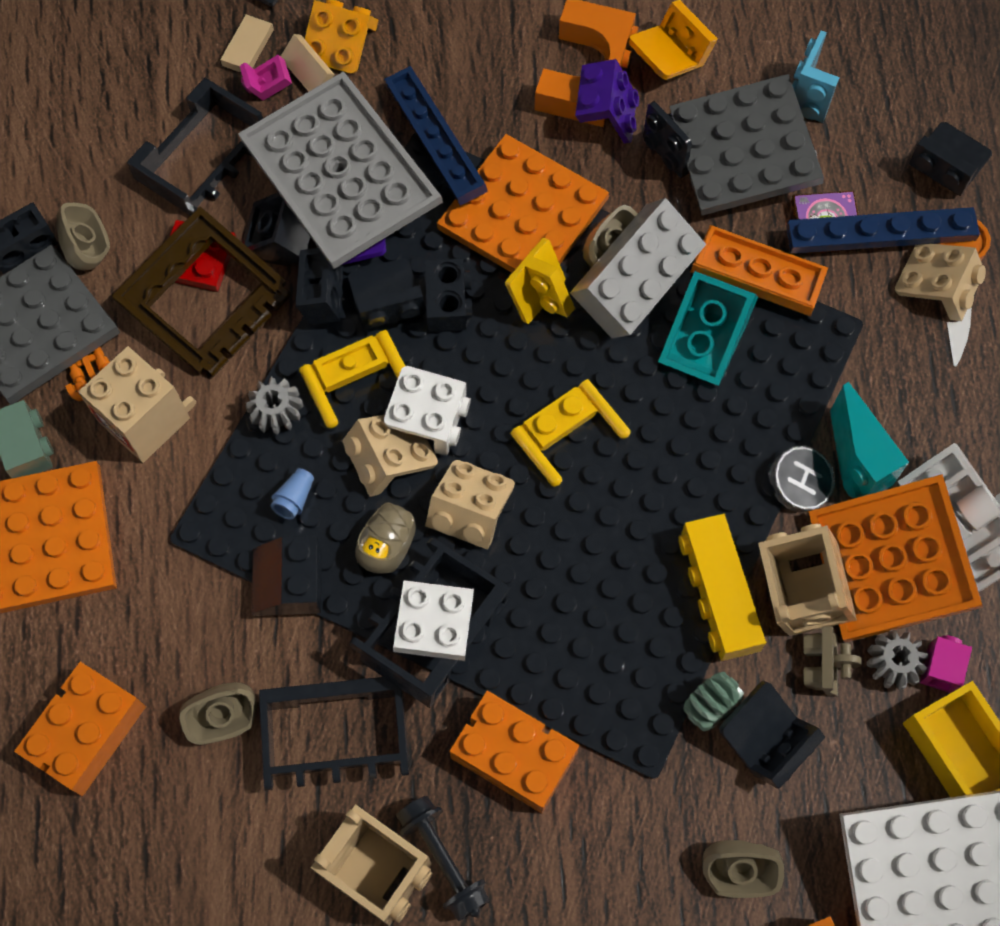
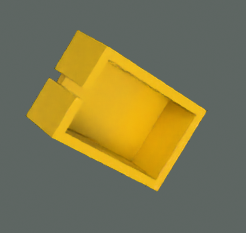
(960, 741)

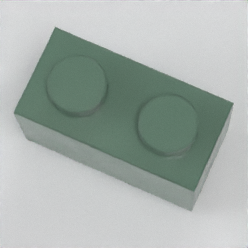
(21, 442)

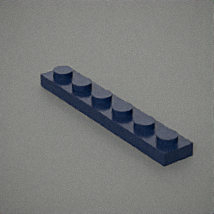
(436, 136)
(882, 230)

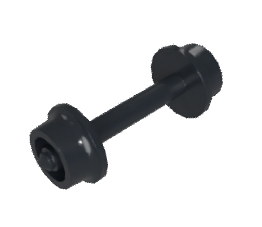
(417, 817)

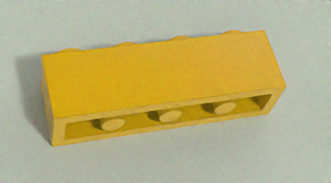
(722, 588)

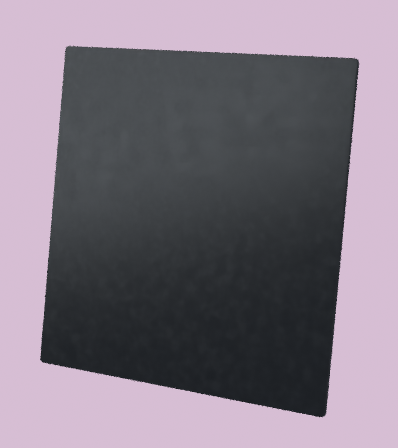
(600, 597)

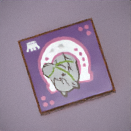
(824, 205)

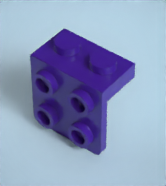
(607, 94)

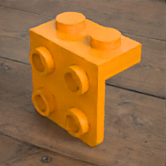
(339, 33)
(676, 44)

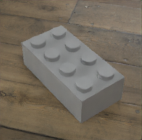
(638, 268)

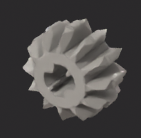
(277, 416)
(900, 673)

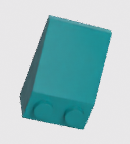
(707, 328)
(865, 451)

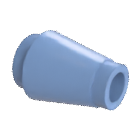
(291, 496)

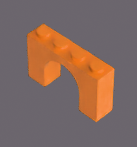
(593, 26)

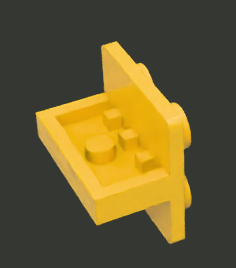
(539, 284)

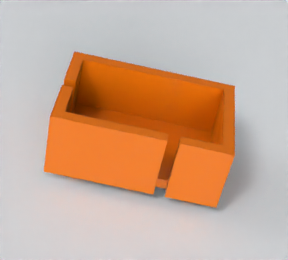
(80, 729)
(514, 751)

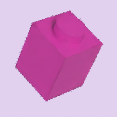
(946, 663)

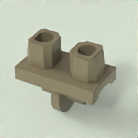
(826, 677)

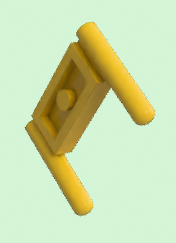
(346, 367)
(561, 419)

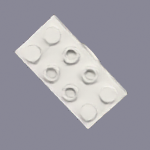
(974, 509)

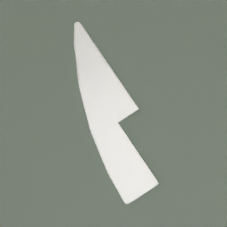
(958, 336)

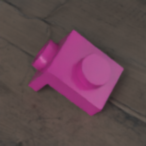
(266, 78)

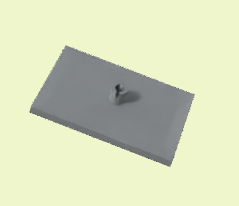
(340, 169)

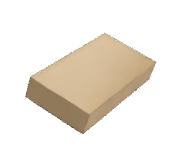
(247, 43)
(306, 63)

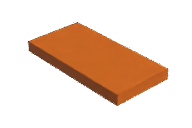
(761, 270)

